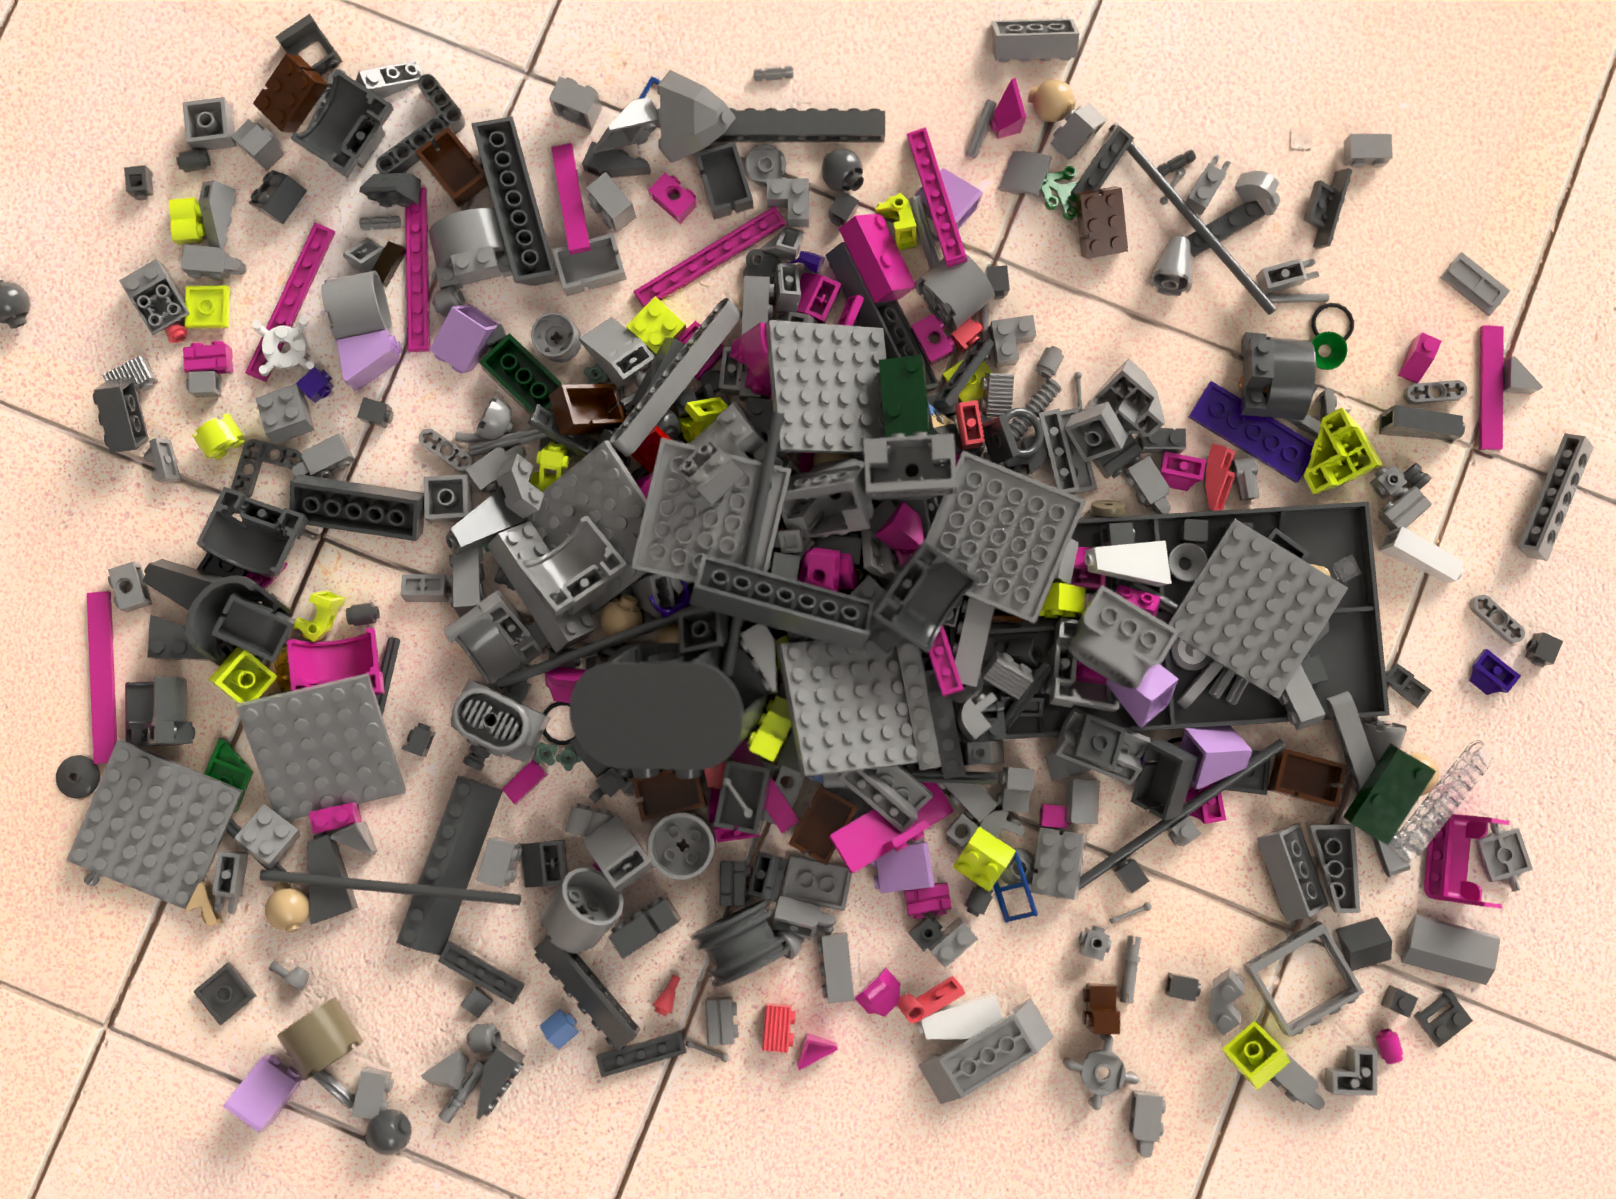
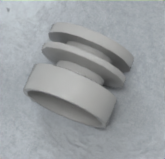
(549, 328)

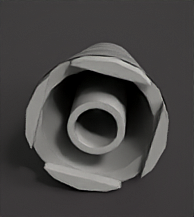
(1173, 269)
(1381, 735)

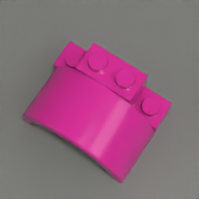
(753, 350)
(334, 660)

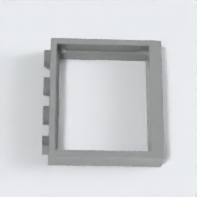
(1287, 946)

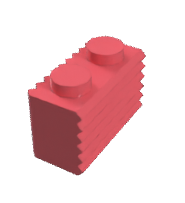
(969, 425)
(777, 1027)

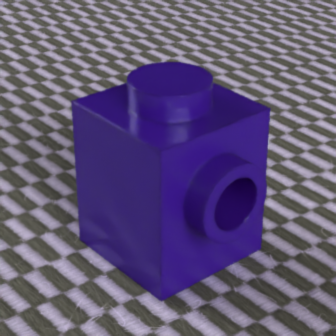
(316, 384)

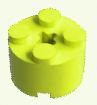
(218, 436)

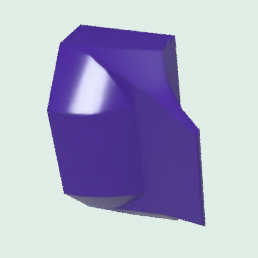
(811, 261)
(1492, 674)

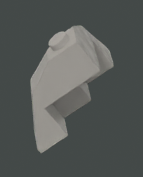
(689, 116)
(1132, 400)

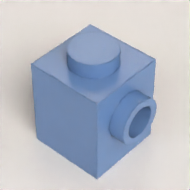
(559, 1028)

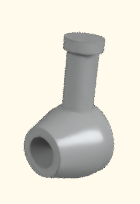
(297, 977)

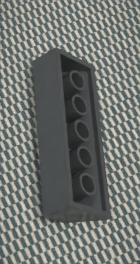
(589, 992)

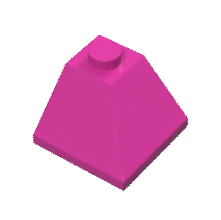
(1009, 113)

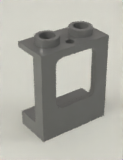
(303, 35)

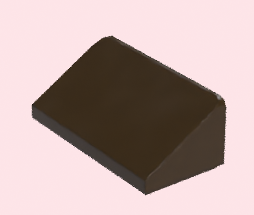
(389, 262)

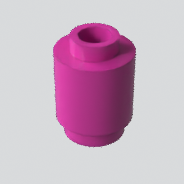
(1389, 1046)

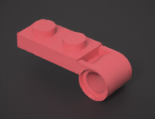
(931, 1001)

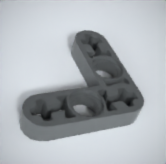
(260, 456)

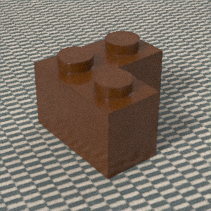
(1101, 1010)

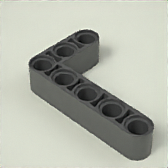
(425, 132)

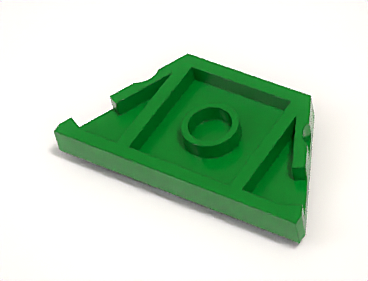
(229, 768)

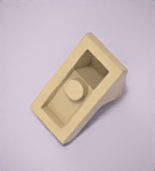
(204, 898)

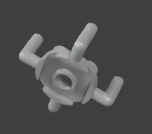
(1090, 1065)

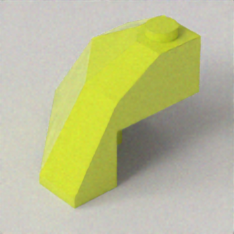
(1339, 453)

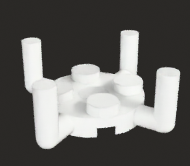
(283, 334)

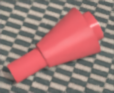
(176, 333)
(665, 1001)

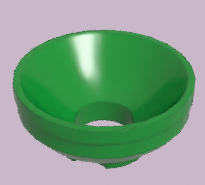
(1337, 347)

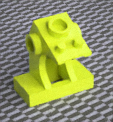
(905, 224)
(698, 419)
(550, 457)
(327, 608)

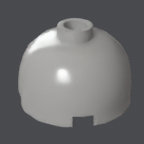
(495, 420)

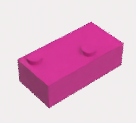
(877, 257)

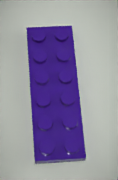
(1256, 435)

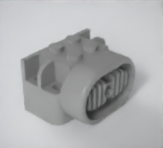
(892, 457)
(828, 499)
(1120, 639)
(516, 728)

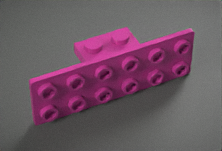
(874, 835)

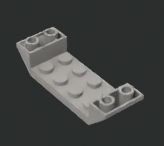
(987, 1054)

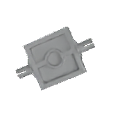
(1504, 855)

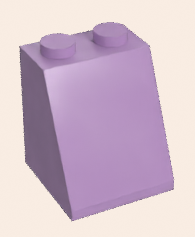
(962, 197)
(463, 337)
(367, 357)
(1149, 698)
(1218, 753)
(904, 869)
(264, 1092)

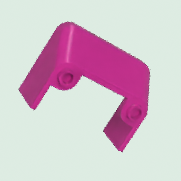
(1449, 860)

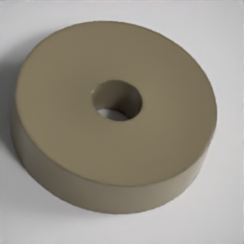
(1108, 508)

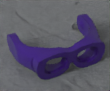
(682, 602)

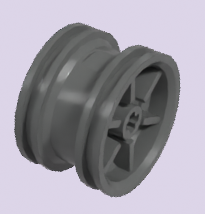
(740, 943)

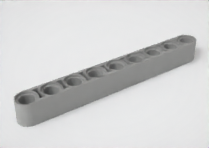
(676, 377)
(1360, 765)

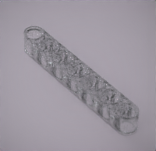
(1442, 801)

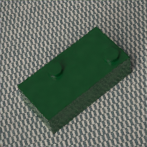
(520, 374)
(904, 395)
(1389, 794)

